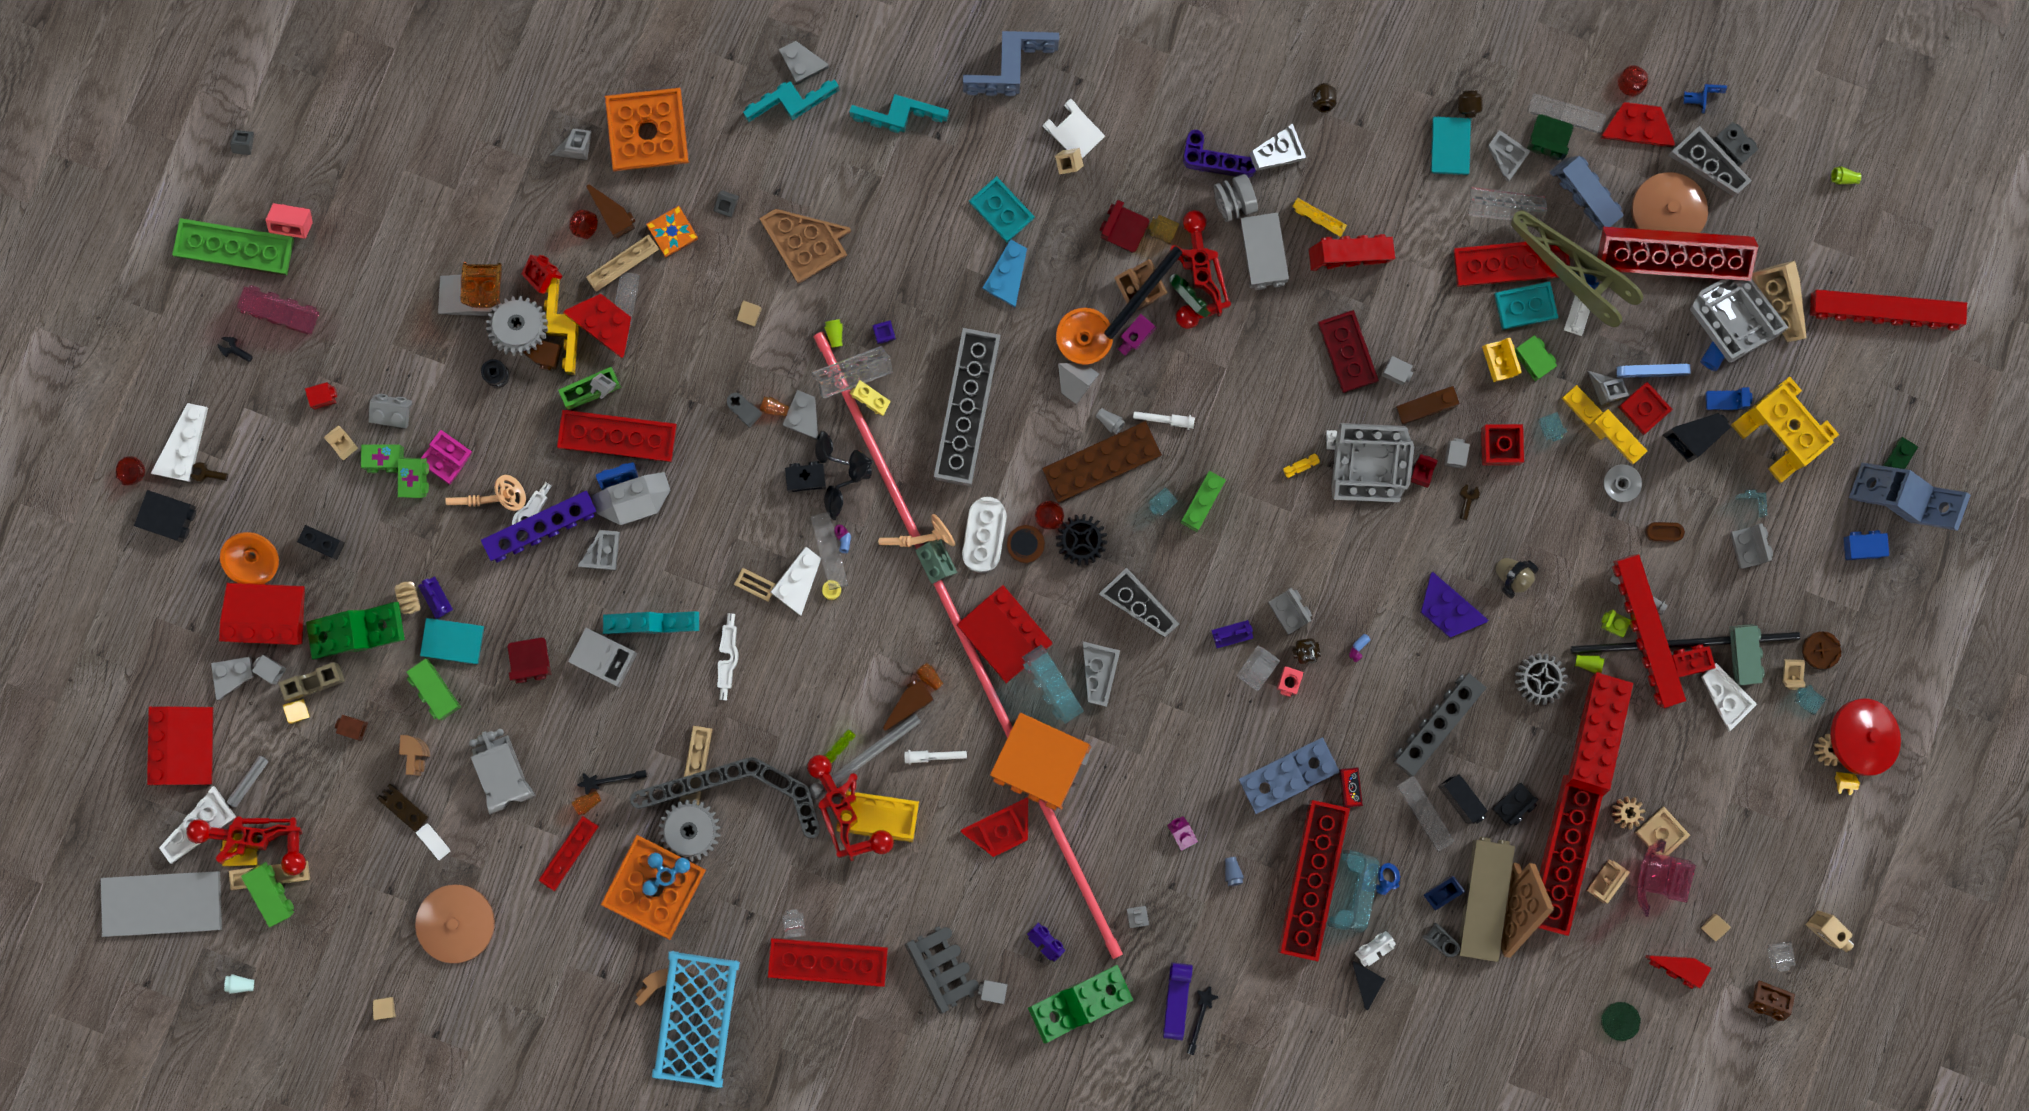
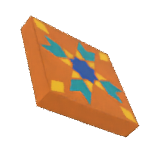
(672, 231)

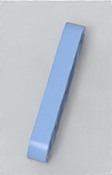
(1653, 370)

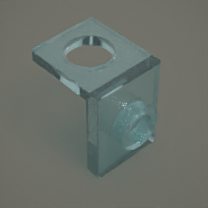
(1762, 501)

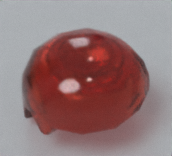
(1633, 80)
(583, 224)
(130, 470)
(1049, 515)

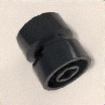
(495, 373)

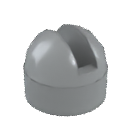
(816, 790)

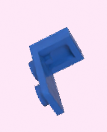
(1729, 400)

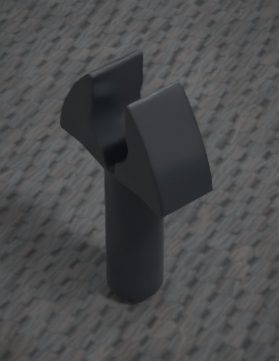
(234, 349)

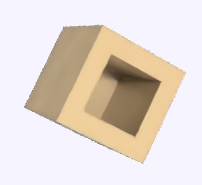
(1069, 161)

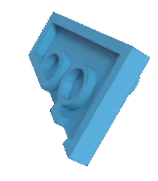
(1007, 274)

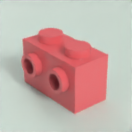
(289, 220)

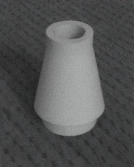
(1111, 421)

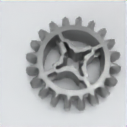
(1544, 671)

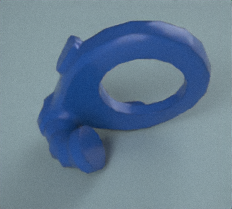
(1385, 885)

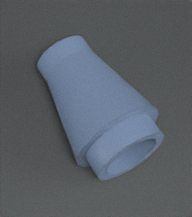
(1233, 873)

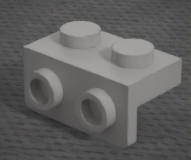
(389, 410)

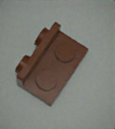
(1772, 1001)

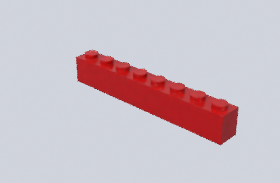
(1888, 309)
(1649, 631)

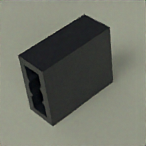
(165, 516)
(1463, 799)

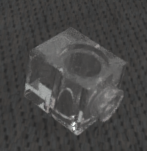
(794, 924)
(1781, 956)

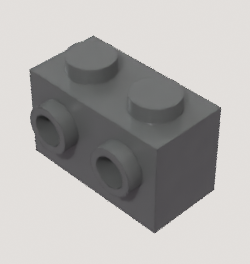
(1736, 143)

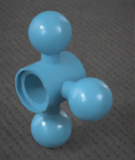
(655, 860)

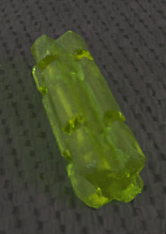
(840, 745)

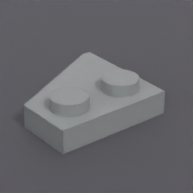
(801, 61)
(1507, 154)
(802, 415)
(602, 552)
(230, 675)

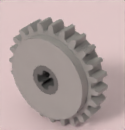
(513, 313)
(676, 835)

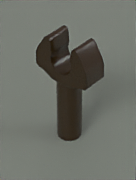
(207, 473)
(1467, 500)

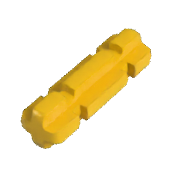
(1301, 465)

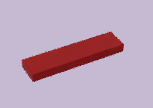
(568, 853)

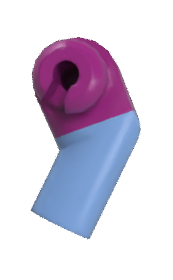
(844, 537)
(1357, 646)

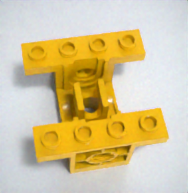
(1779, 411)

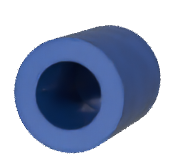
(1712, 358)

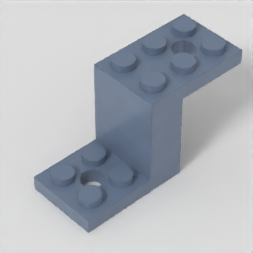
(1009, 80)
(1909, 496)

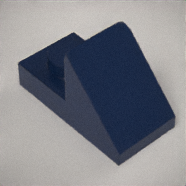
(1444, 892)

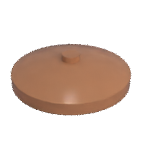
(1670, 204)
(455, 923)

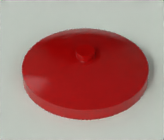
(1865, 737)

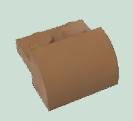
(1134, 278)
(414, 749)

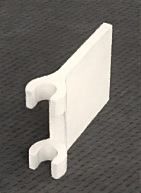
(1075, 130)

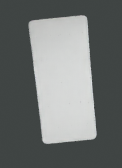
(433, 841)

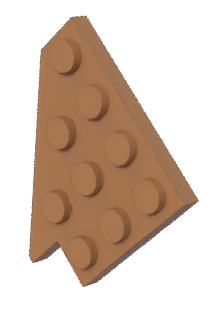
(805, 242)
(1525, 909)

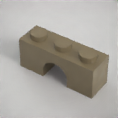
(304, 685)

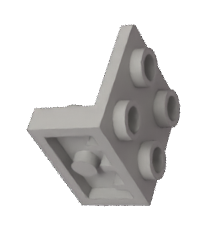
(1751, 546)
(1290, 610)

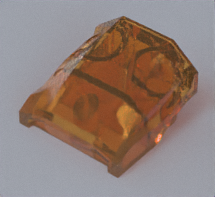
(481, 285)

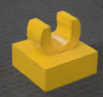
(1846, 781)

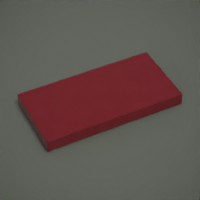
(1348, 351)

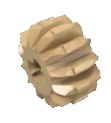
(407, 597)
(1825, 755)
(1622, 816)

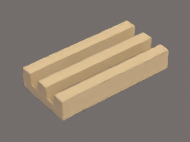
(740, 577)

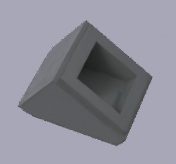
(242, 142)
(726, 203)

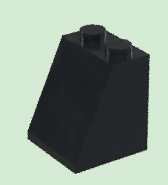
(1697, 436)

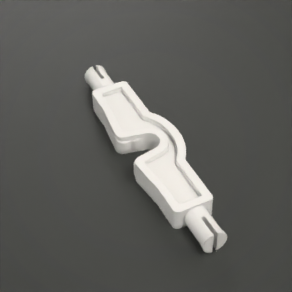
(532, 507)
(727, 645)

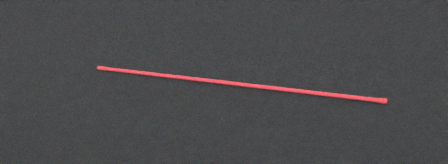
(1110, 941)

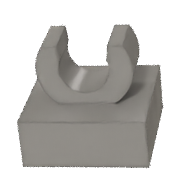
(602, 384)
(1137, 916)

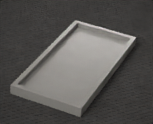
(161, 904)

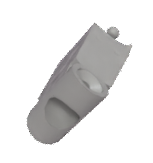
(499, 771)

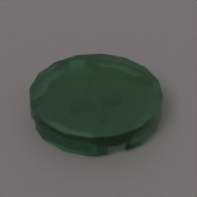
(1620, 1021)

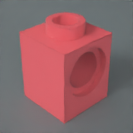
(1296, 675)

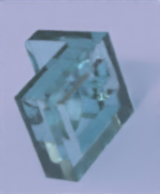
(1552, 427)
(1162, 502)
(1809, 699)

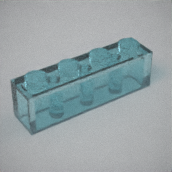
(1052, 683)

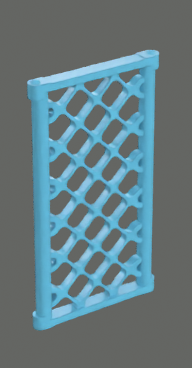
(660, 1059)

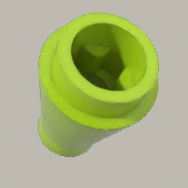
(1845, 176)
(834, 332)
(1590, 663)

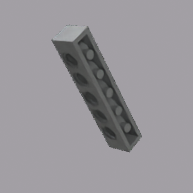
(1474, 690)

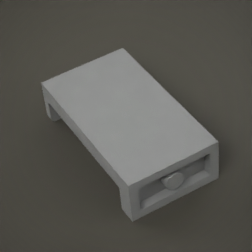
(1264, 250)

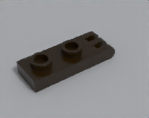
(403, 808)

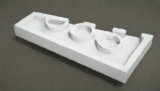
(182, 445)
(211, 809)

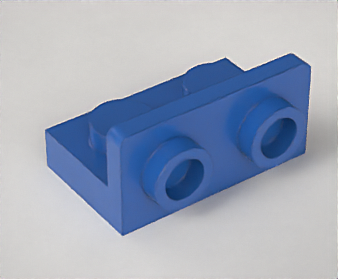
(617, 475)

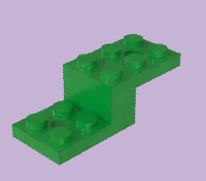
(355, 630)
(1080, 1004)

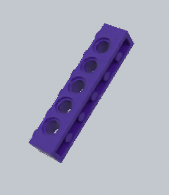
(581, 500)

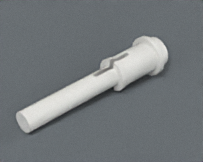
(1174, 420)
(924, 756)

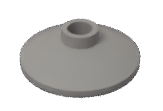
(1631, 479)

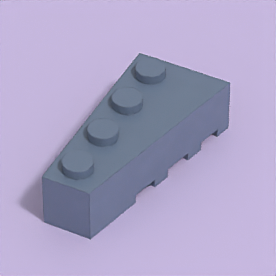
(1588, 191)

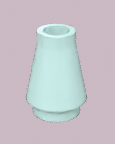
(238, 984)

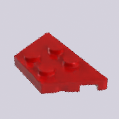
(1640, 125)
(603, 322)
(1001, 830)

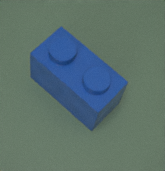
(1866, 546)

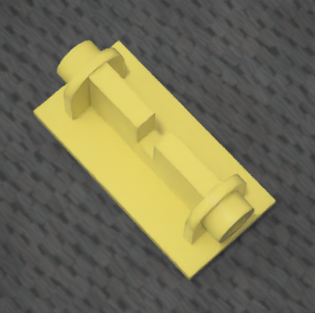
(870, 397)

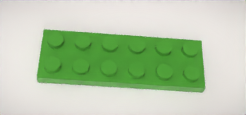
(233, 246)

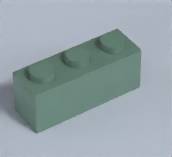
(1746, 654)

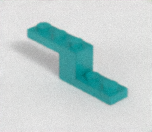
(790, 100)
(899, 113)
(651, 622)

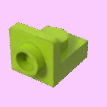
(1615, 623)

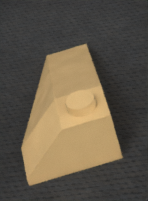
(1783, 291)

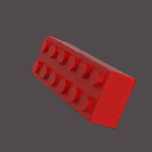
(1600, 734)

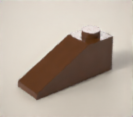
(614, 215)
(546, 355)
(1428, 405)
(910, 702)

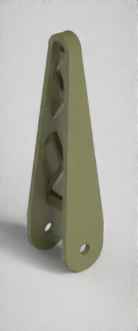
(1593, 266)

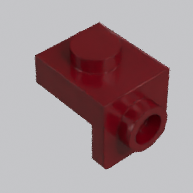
(1423, 470)

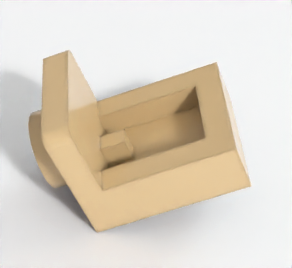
(341, 442)
(1793, 674)

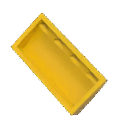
(883, 813)

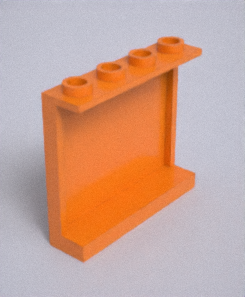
(1039, 761)

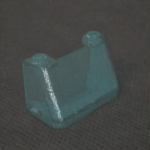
(1359, 916)

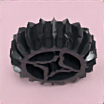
(1088, 546)

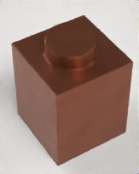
(351, 727)

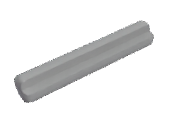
(247, 781)

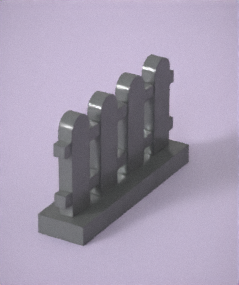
(941, 979)

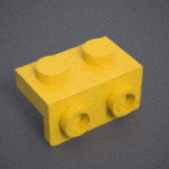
(1502, 360)

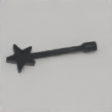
(591, 783)
(1206, 1000)

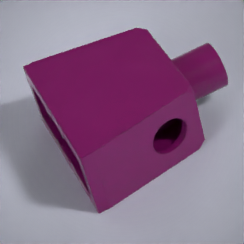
(1140, 326)

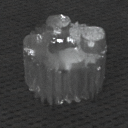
(1258, 668)

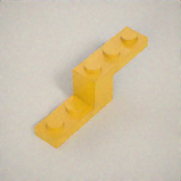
(561, 326)
(1604, 424)

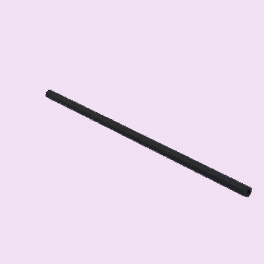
(1680, 643)

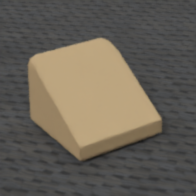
(749, 313)
(1715, 927)
(383, 1008)

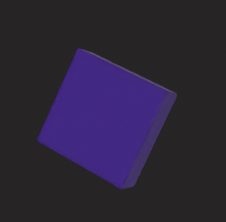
(884, 332)

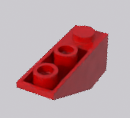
(1686, 968)

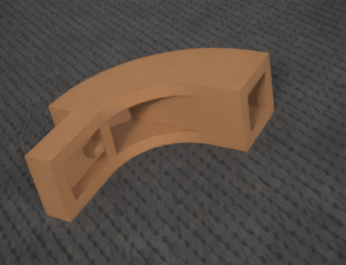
(659, 979)

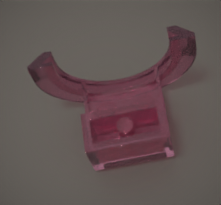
(1663, 876)

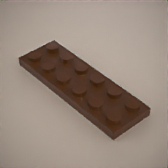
(1101, 462)

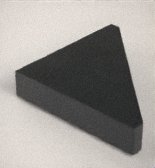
(1368, 983)

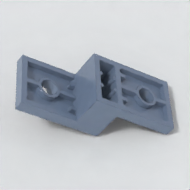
(1289, 775)

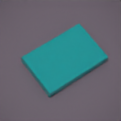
(1450, 145)
(1001, 209)
(1526, 305)
(452, 641)

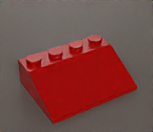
(262, 614)
(1003, 633)
(180, 745)

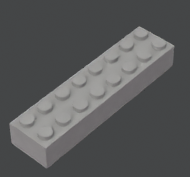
(967, 407)

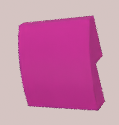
(446, 457)

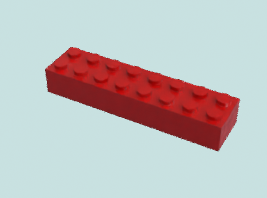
(1678, 253)
(1568, 853)
(1313, 880)

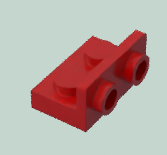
(540, 272)
(1693, 661)

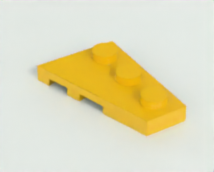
(1319, 217)

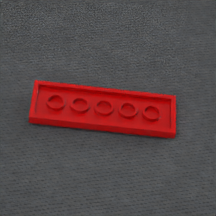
(1502, 264)
(617, 436)
(827, 962)

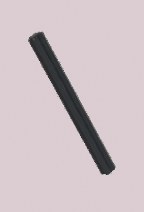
(1143, 292)

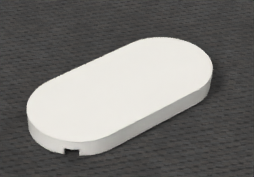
(984, 535)

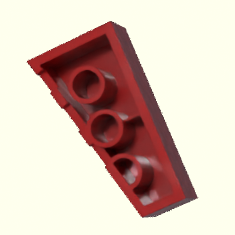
(1351, 252)

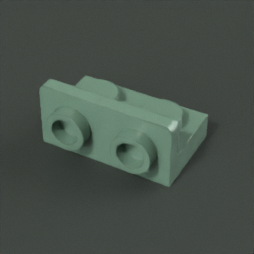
(936, 561)

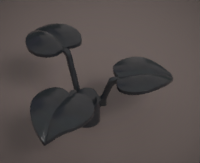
(859, 470)

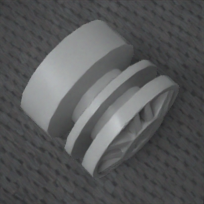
(1233, 198)

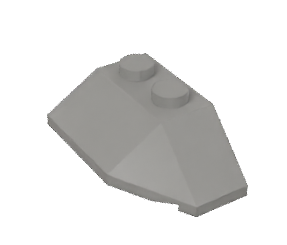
(632, 498)

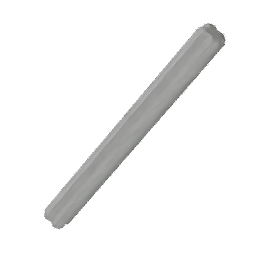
(875, 749)

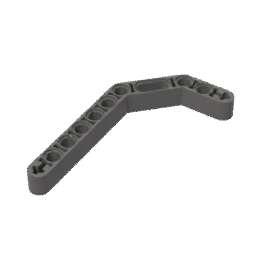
(725, 778)

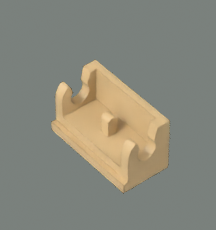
(1608, 881)

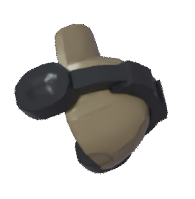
(1516, 575)

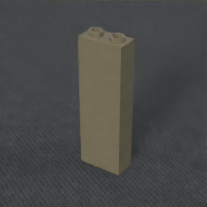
(1486, 899)

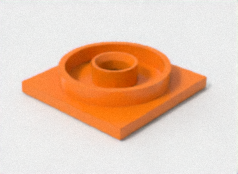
(632, 110)
(657, 913)

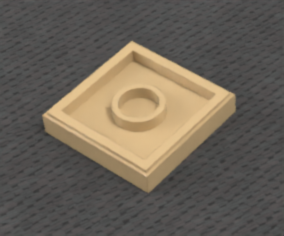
(1662, 826)

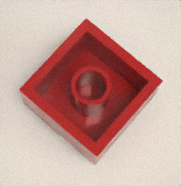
(1502, 444)

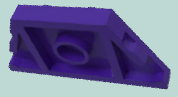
(1448, 609)

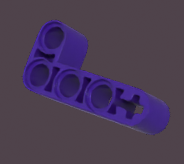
(1219, 157)
(1177, 999)

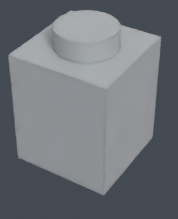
(1398, 371)
(1457, 453)
(268, 669)
(992, 991)

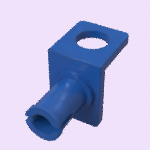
(1700, 98)

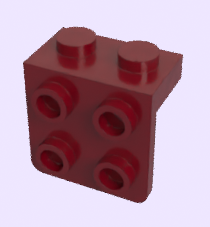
(1124, 227)
(528, 660)

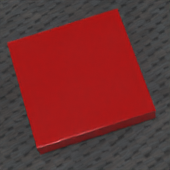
(1645, 408)

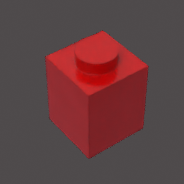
(321, 395)

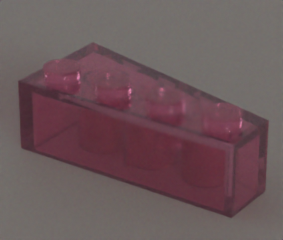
(278, 310)

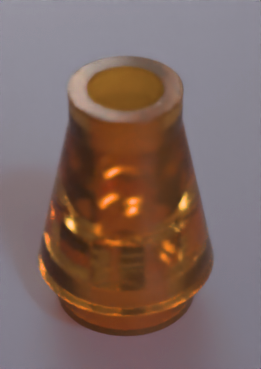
(773, 407)
(929, 676)
(585, 803)

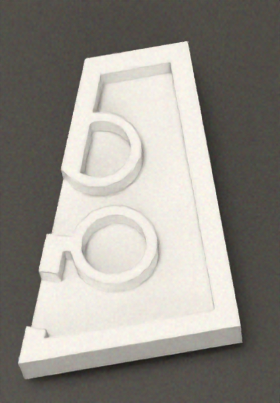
(797, 581)
(1727, 696)

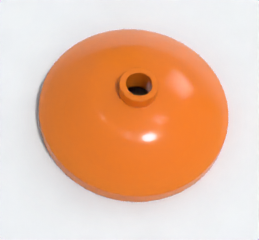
(1083, 323)
(243, 566)

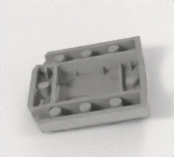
(1737, 317)
(1372, 462)

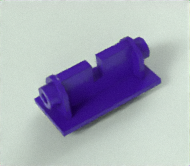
(435, 597)
(1232, 634)
(1041, 935)

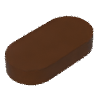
(1664, 532)

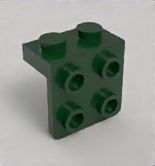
(1550, 137)

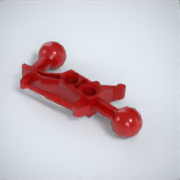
(1186, 317)
(880, 841)
(291, 863)

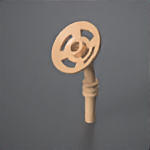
(503, 496)
(939, 532)

